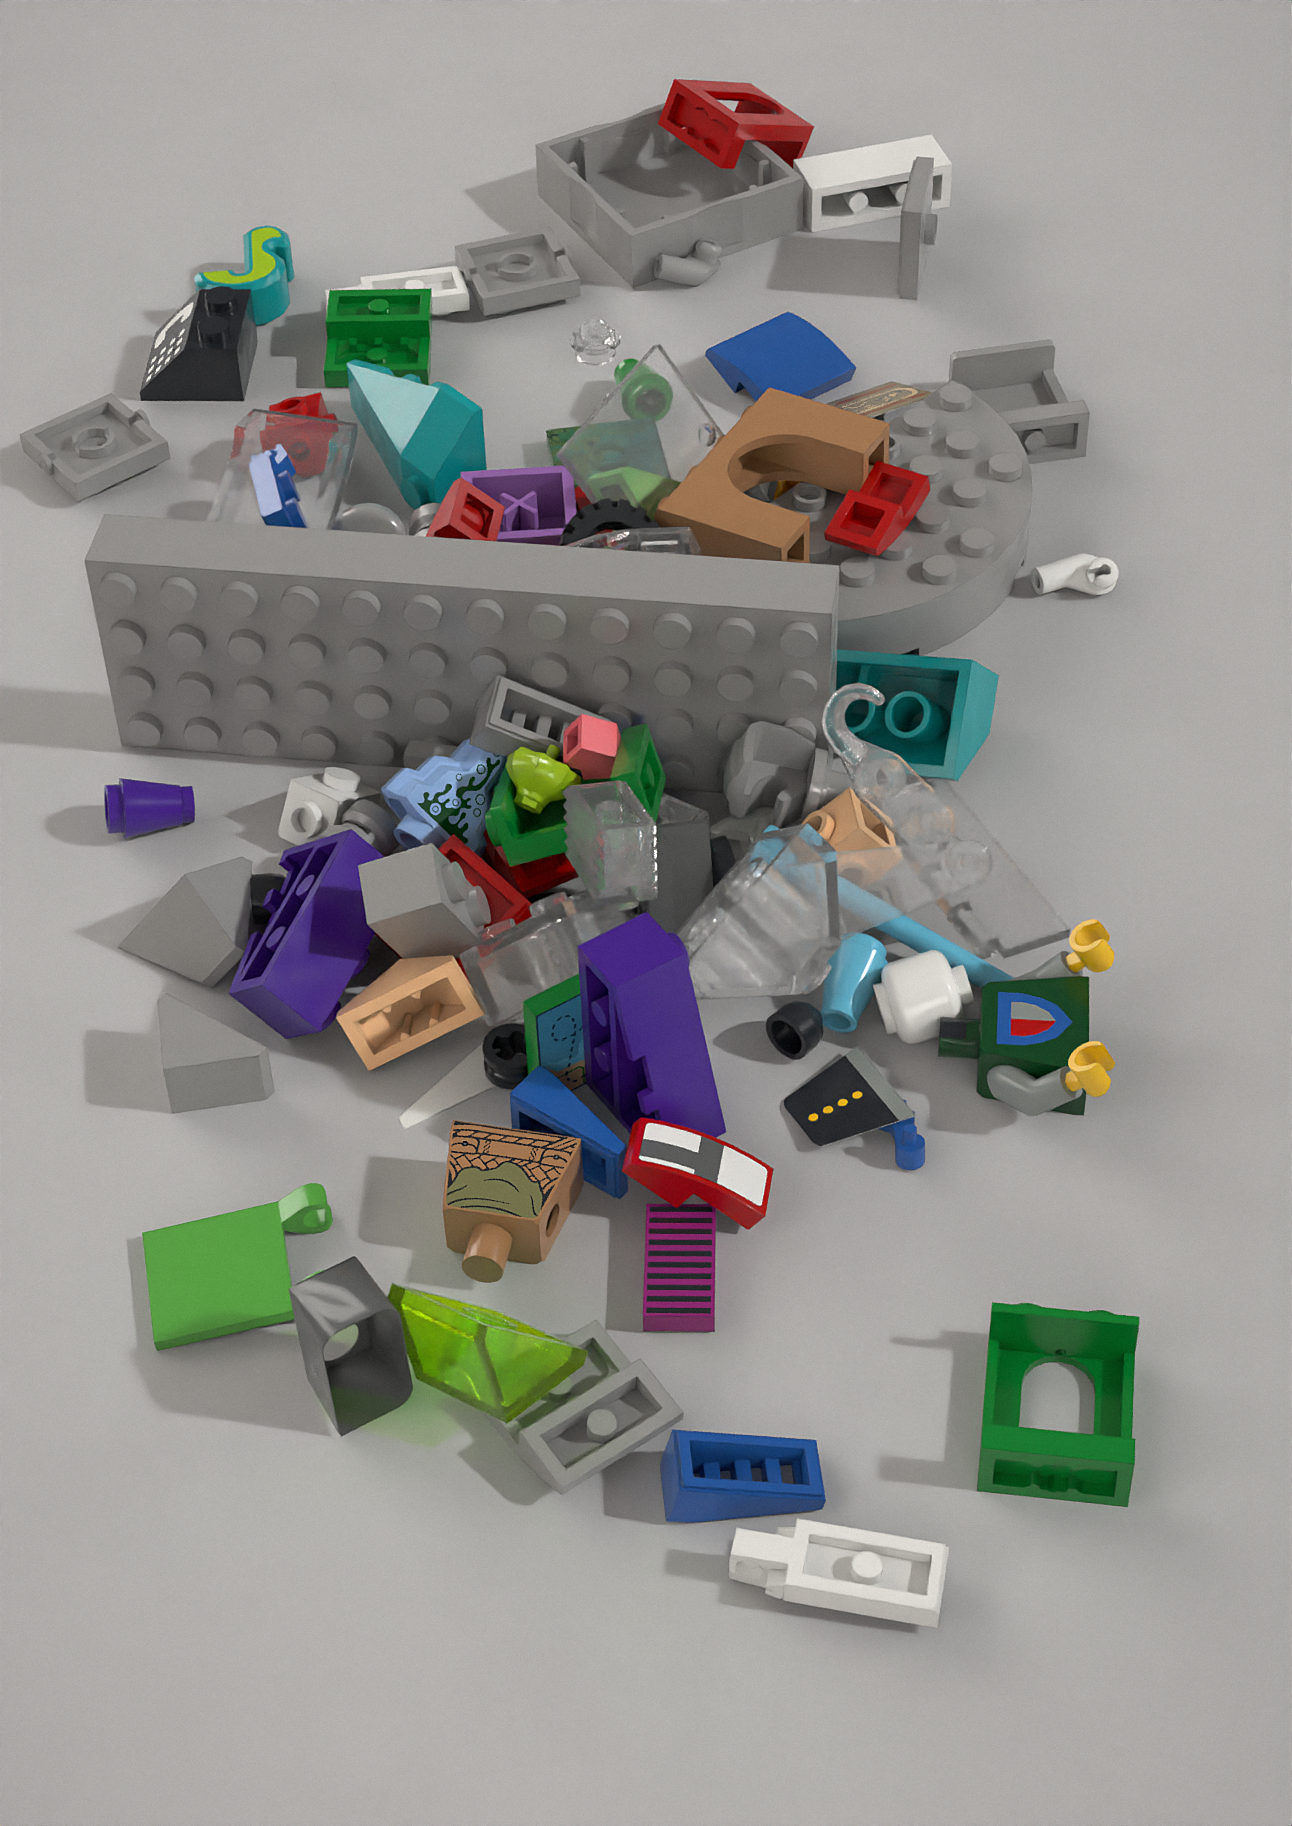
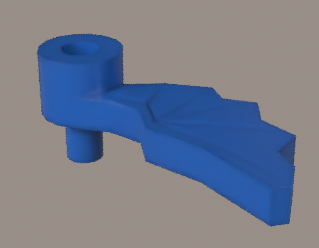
(908, 1144)

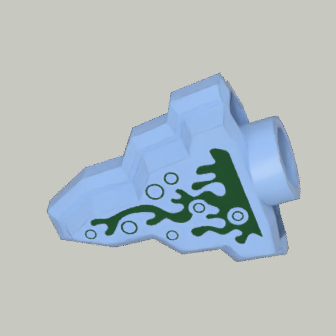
(445, 798)

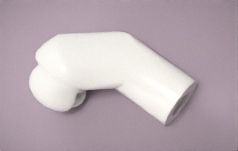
(1076, 572)

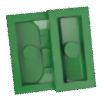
(378, 328)

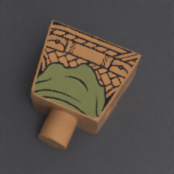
(507, 1195)

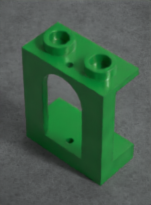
(1054, 1462)

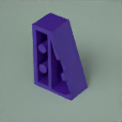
(312, 938)
(645, 1029)

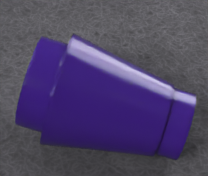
(146, 806)

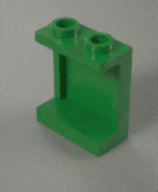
(536, 836)

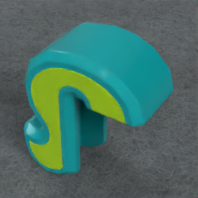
(267, 273)

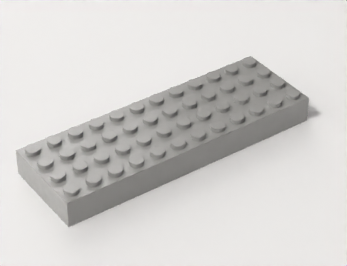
(391, 638)

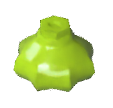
(539, 777)

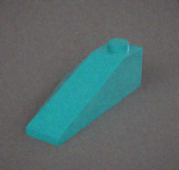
(418, 430)
(932, 709)

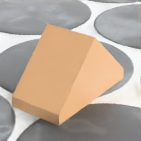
(408, 1008)

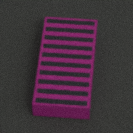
(679, 1268)

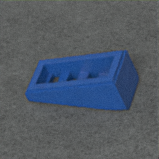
(549, 1107)
(712, 1498)

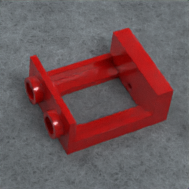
(719, 133)

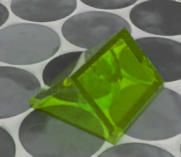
(481, 1352)

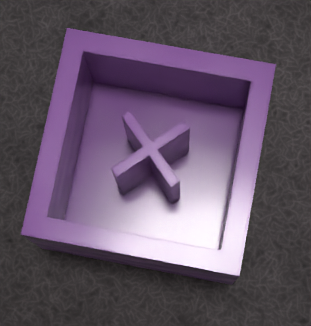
(535, 501)

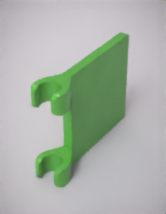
(228, 1268)

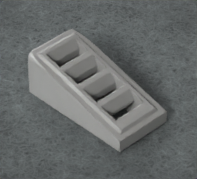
(520, 704)

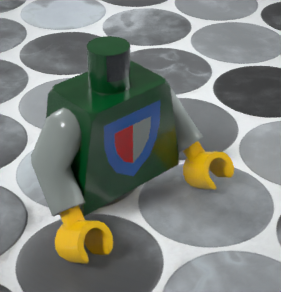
(1036, 1032)

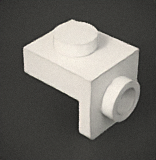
(320, 802)

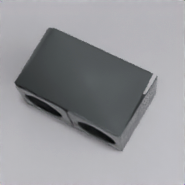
(376, 1369)

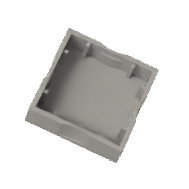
(648, 193)

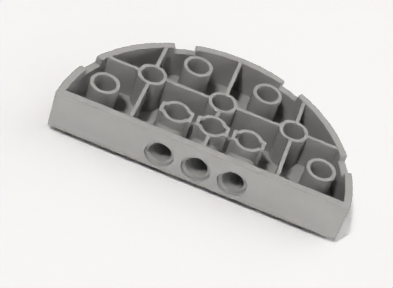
(957, 550)

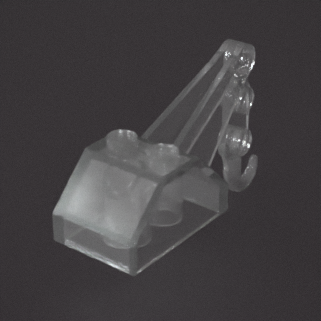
(797, 898)

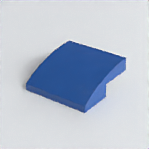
(783, 356)

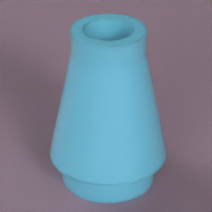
(851, 980)

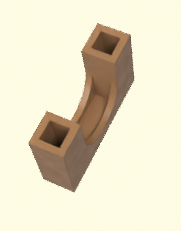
(773, 441)

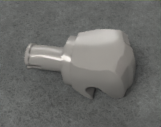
(780, 772)

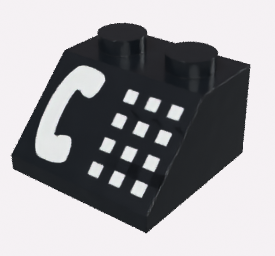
(204, 349)

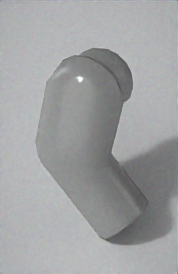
(694, 268)

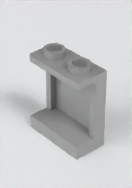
(1027, 394)

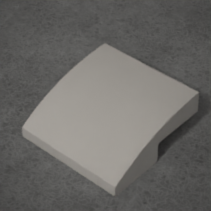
(590, 1415)

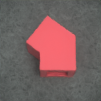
(591, 746)

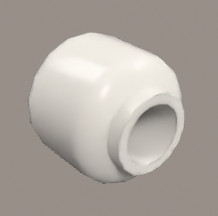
(919, 993)

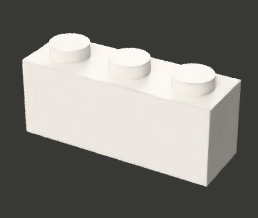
(867, 182)

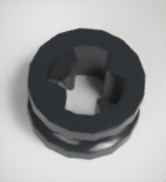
(503, 1043)

